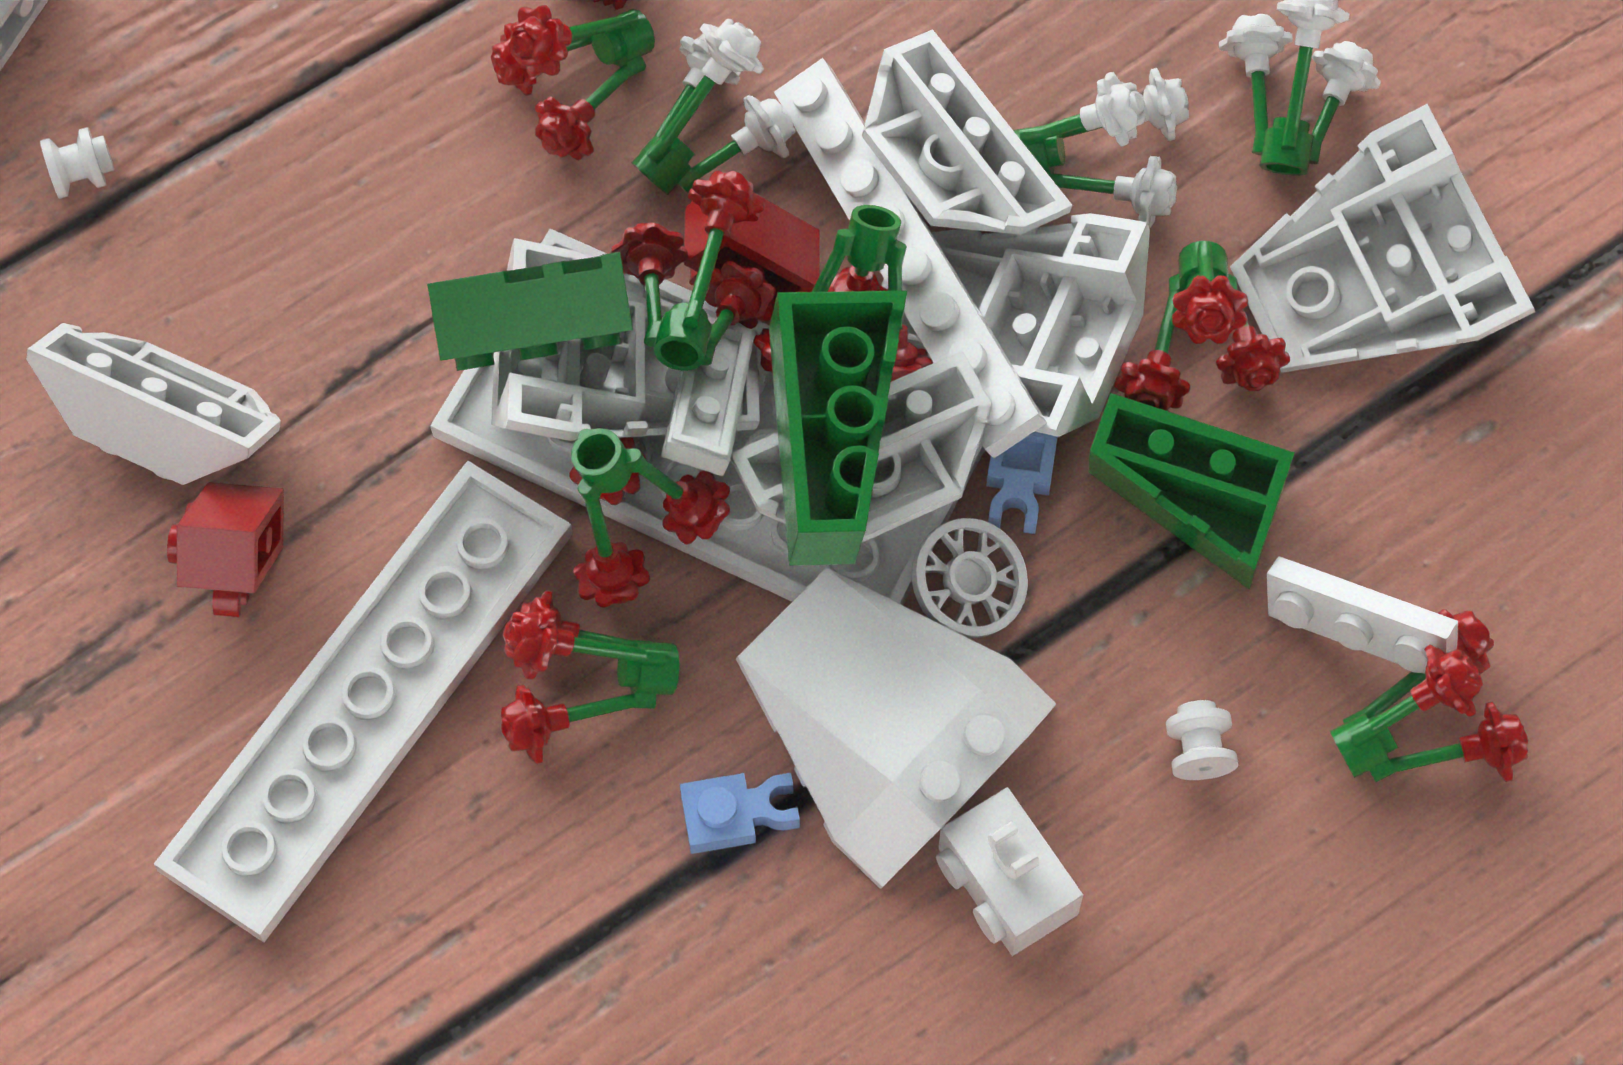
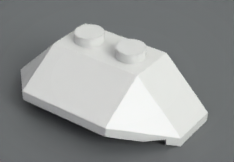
(953, 145)
(150, 403)
(923, 452)

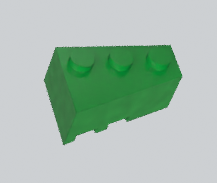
(530, 310)
(1193, 480)

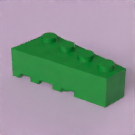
(831, 404)

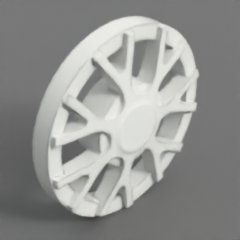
(969, 577)

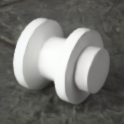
(77, 161)
(1200, 730)

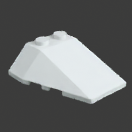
(1382, 257)
(1058, 306)
(599, 387)
(886, 715)

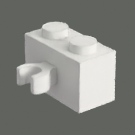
(1007, 872)

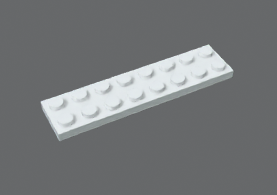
(363, 701)

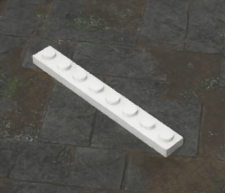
(935, 297)

